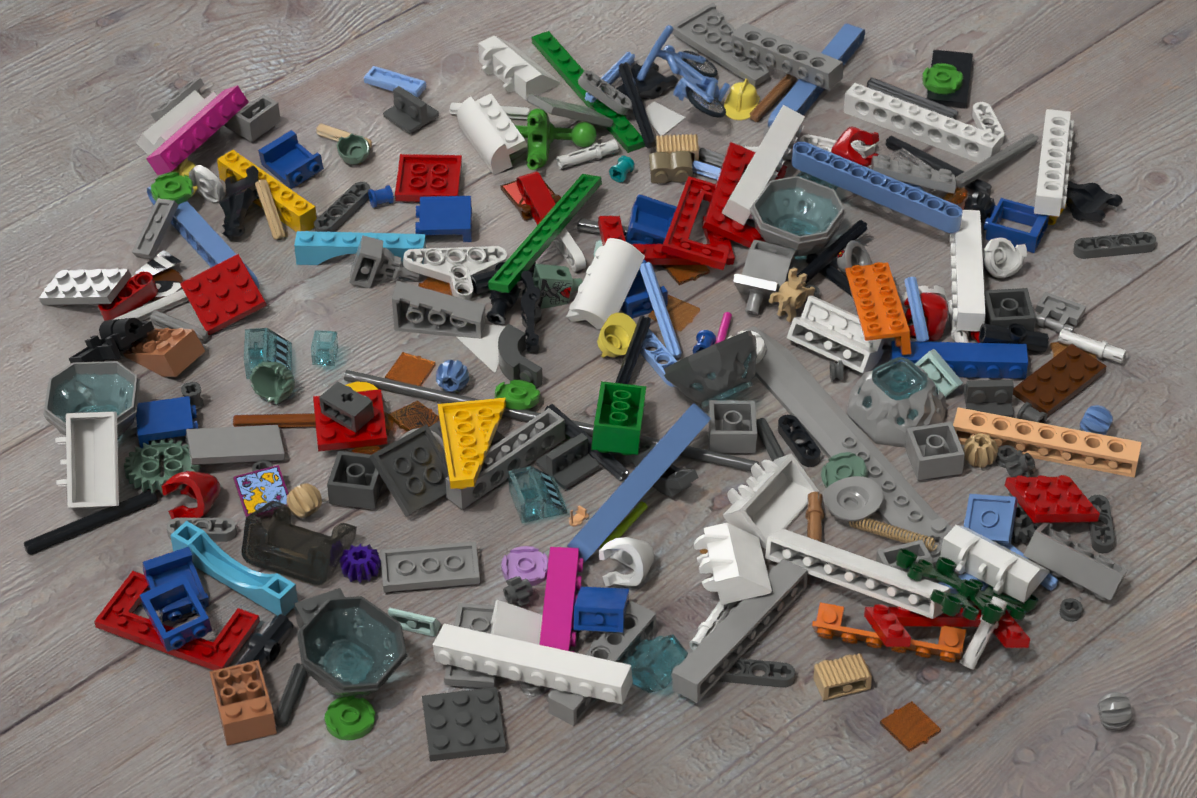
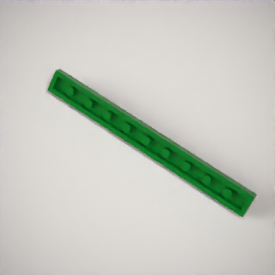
(571, 71)
(544, 233)

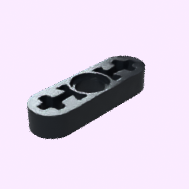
(799, 449)

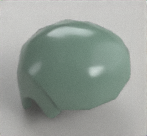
(353, 149)

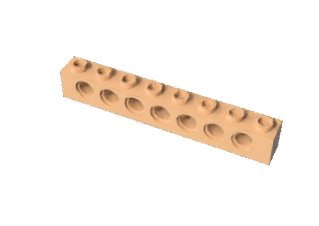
(1052, 442)

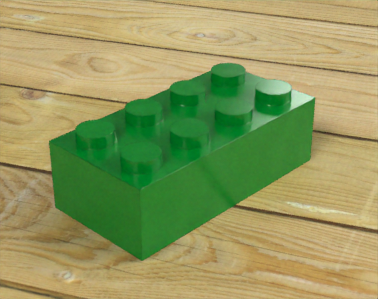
(619, 418)

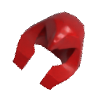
(844, 149)
(935, 310)
(199, 486)

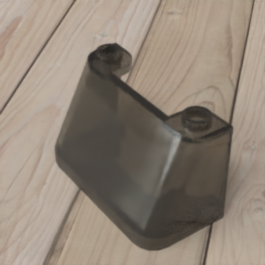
(292, 550)

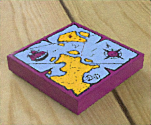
(260, 487)

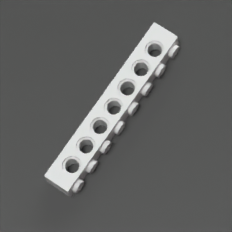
(920, 124)
(1054, 163)

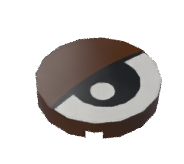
(167, 282)

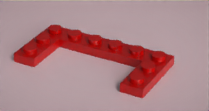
(735, 161)
(611, 227)
(677, 237)
(119, 620)
(889, 624)

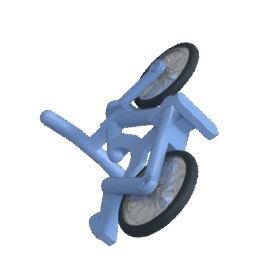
(698, 76)

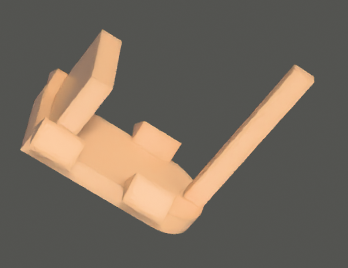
(579, 517)

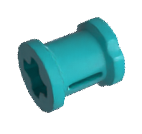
(621, 169)

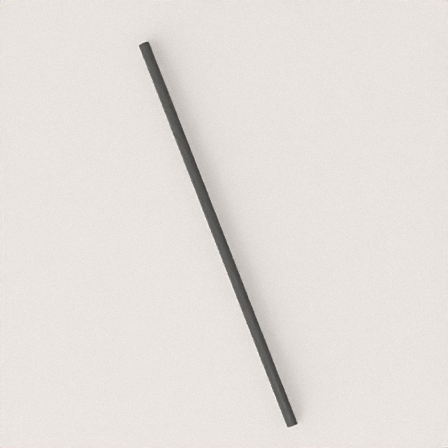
(527, 415)

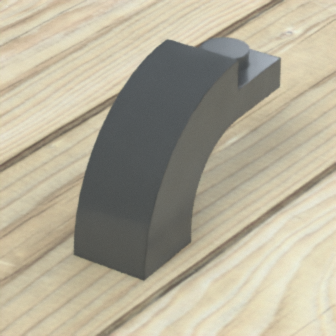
(511, 362)
(673, 479)

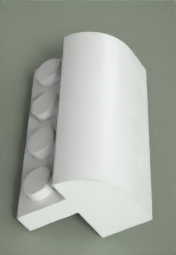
(172, 121)
(490, 132)
(606, 282)
(835, 335)

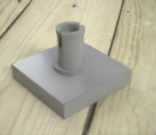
(756, 289)

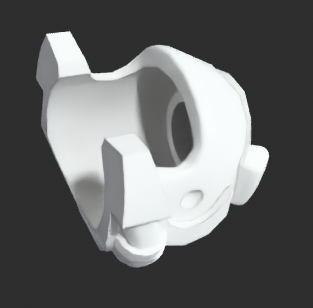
(1002, 258)

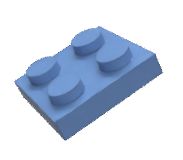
(992, 516)

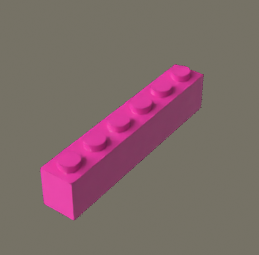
(197, 130)
(560, 598)

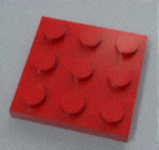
(427, 176)
(223, 294)
(335, 436)
(1051, 499)

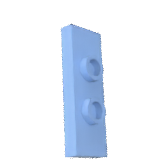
(390, 80)

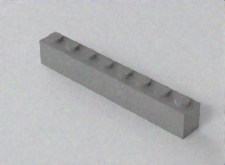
(738, 632)

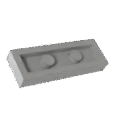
(177, 98)
(155, 228)

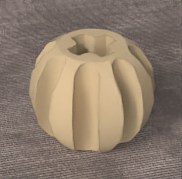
(980, 450)
(304, 500)

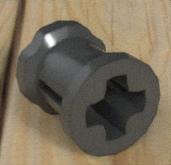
(193, 390)
(1028, 413)

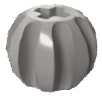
(1115, 710)

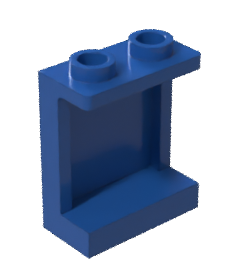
(290, 160)
(445, 216)
(649, 221)
(637, 300)
(165, 419)
(168, 567)
(600, 609)

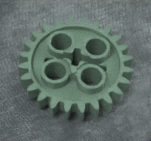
(144, 464)

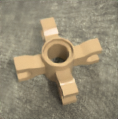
(792, 294)

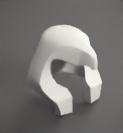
(631, 552)

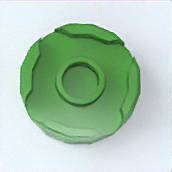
(942, 79)
(172, 187)
(518, 394)
(349, 718)

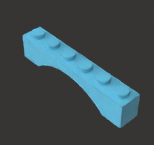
(316, 247)
(267, 590)

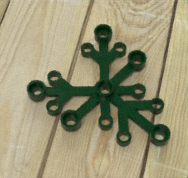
(967, 590)

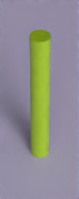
(626, 523)

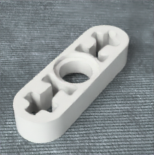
(984, 108)
(570, 250)

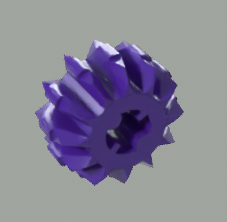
(360, 563)

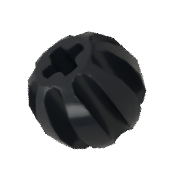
(980, 202)

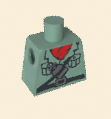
(554, 284)

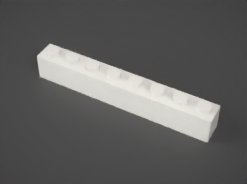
(764, 163)
(967, 273)
(855, 572)
(533, 663)

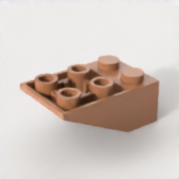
(166, 351)
(243, 702)

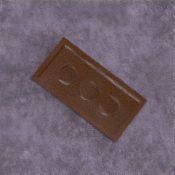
(1059, 380)

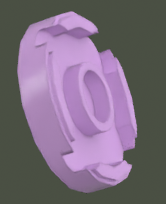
(526, 563)

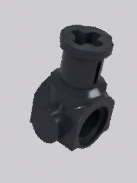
(501, 304)

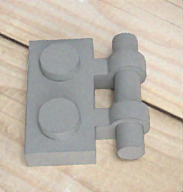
(1058, 308)

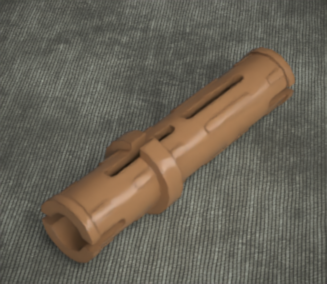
(814, 516)

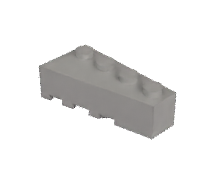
(436, 313)
(1075, 562)

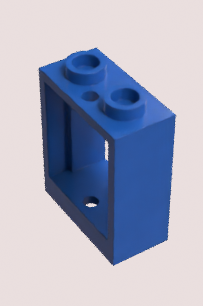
(1021, 214)
(166, 595)

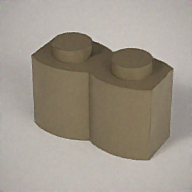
(670, 167)

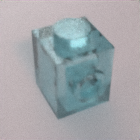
(324, 348)

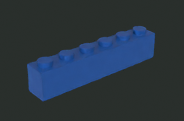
(974, 359)

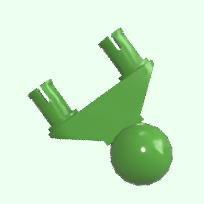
(542, 133)

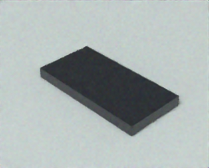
(963, 63)

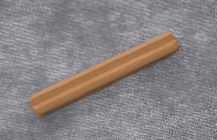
(772, 97)

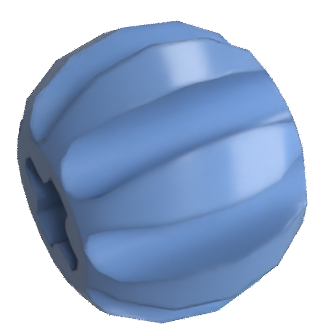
(452, 376)
(1096, 420)

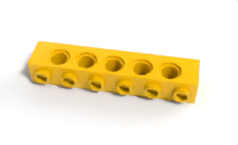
(291, 207)

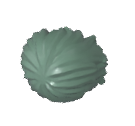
(272, 381)

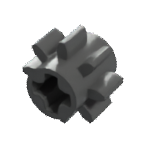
(1020, 464)
(518, 591)

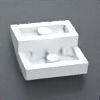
(516, 623)

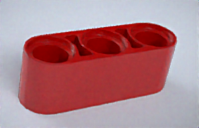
(535, 195)
(133, 295)

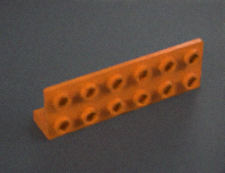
(878, 304)
(830, 621)

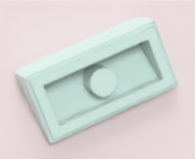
(939, 372)
(416, 622)

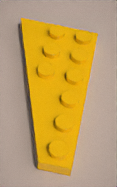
(467, 436)

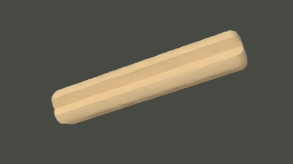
(334, 133)
(270, 209)

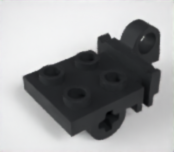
(114, 335)

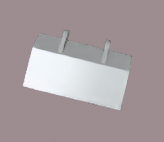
(514, 68)
(91, 460)
(772, 499)
(734, 561)
(992, 563)

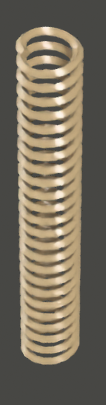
(892, 536)

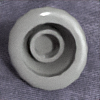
(853, 255)

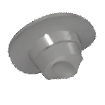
(853, 498)

